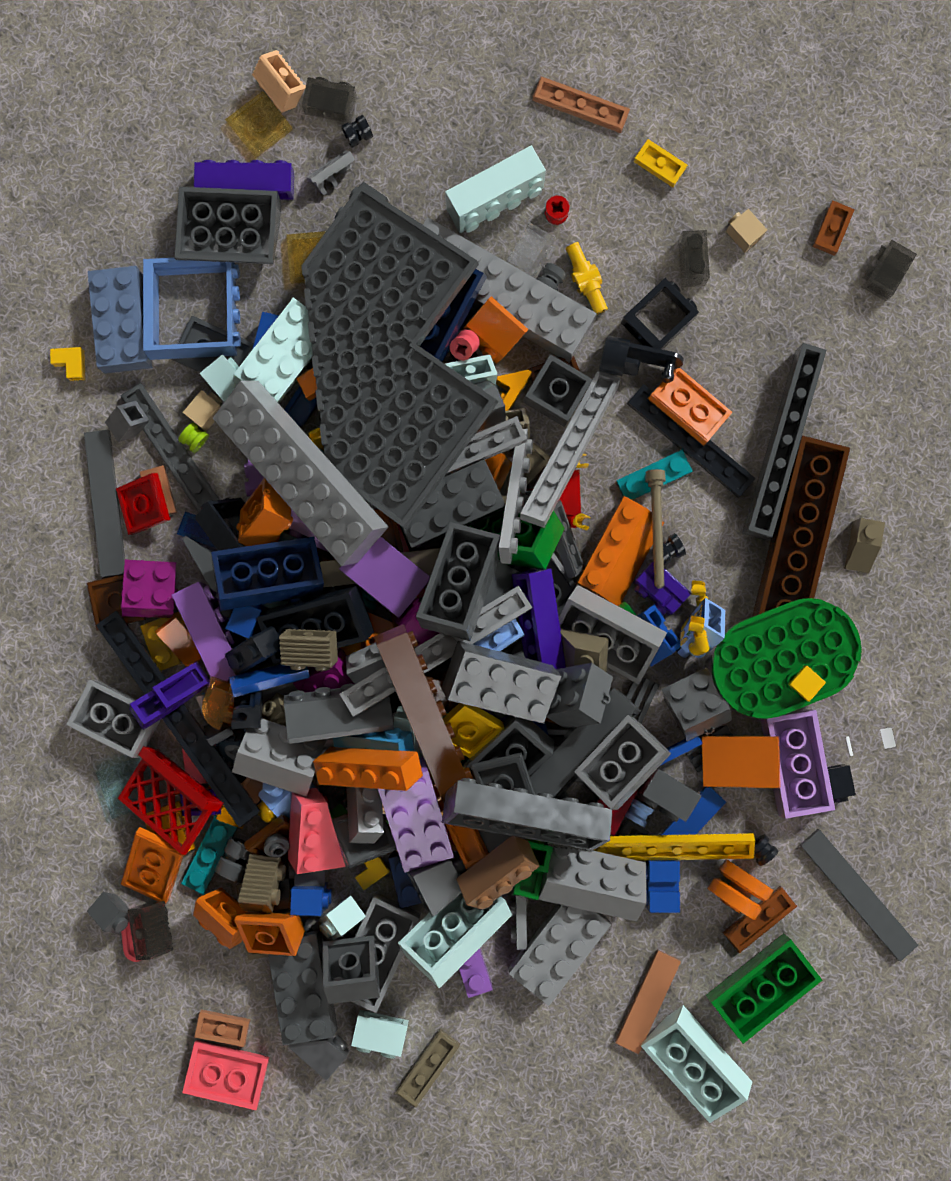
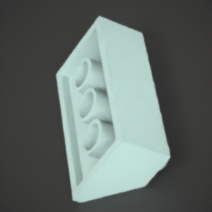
(697, 1065)

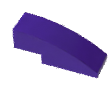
(168, 695)

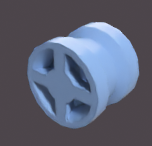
(639, 812)

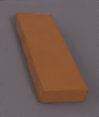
(746, 930)

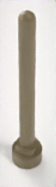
(655, 480)

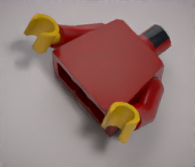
(571, 499)

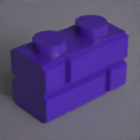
(665, 599)

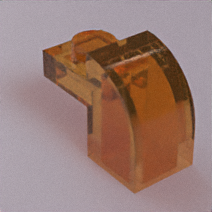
(217, 703)

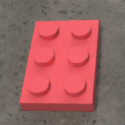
(226, 1074)

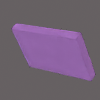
(388, 576)

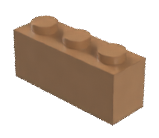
(497, 872)

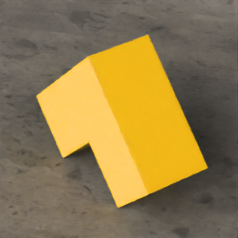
(73, 359)
(375, 870)

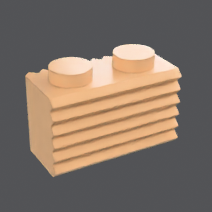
(278, 81)

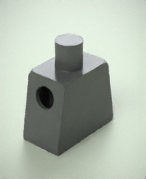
(437, 883)

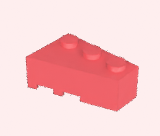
(312, 835)

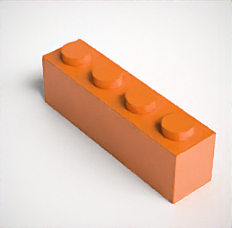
(368, 768)

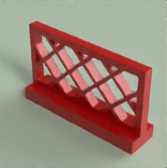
(176, 779)

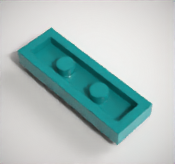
(635, 484)
(202, 867)

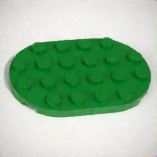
(769, 650)

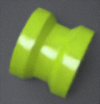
(193, 437)

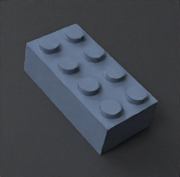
(118, 319)

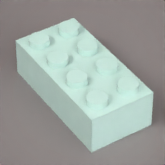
(495, 190)
(280, 353)
(451, 937)

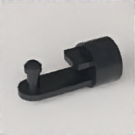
(624, 357)

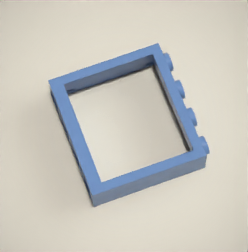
(169, 266)

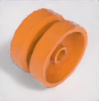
(739, 890)

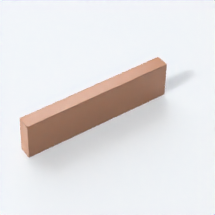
(581, 104)
(647, 1001)

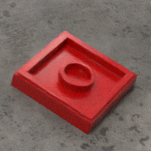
(143, 503)

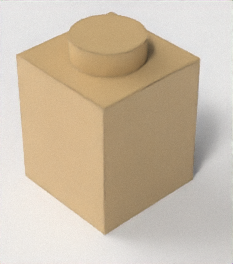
(745, 230)
(203, 409)

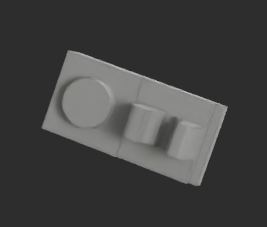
(339, 164)

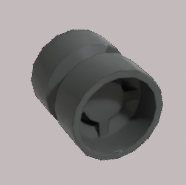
(235, 860)

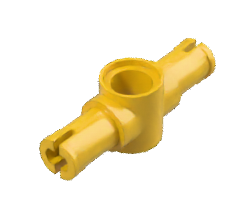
(587, 278)

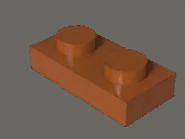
(833, 228)

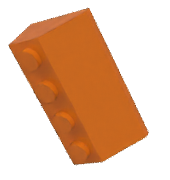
(619, 552)

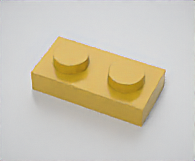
(660, 163)

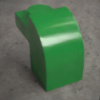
(531, 886)

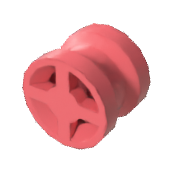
(464, 338)

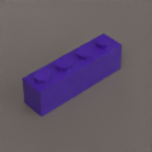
(246, 176)
(541, 623)

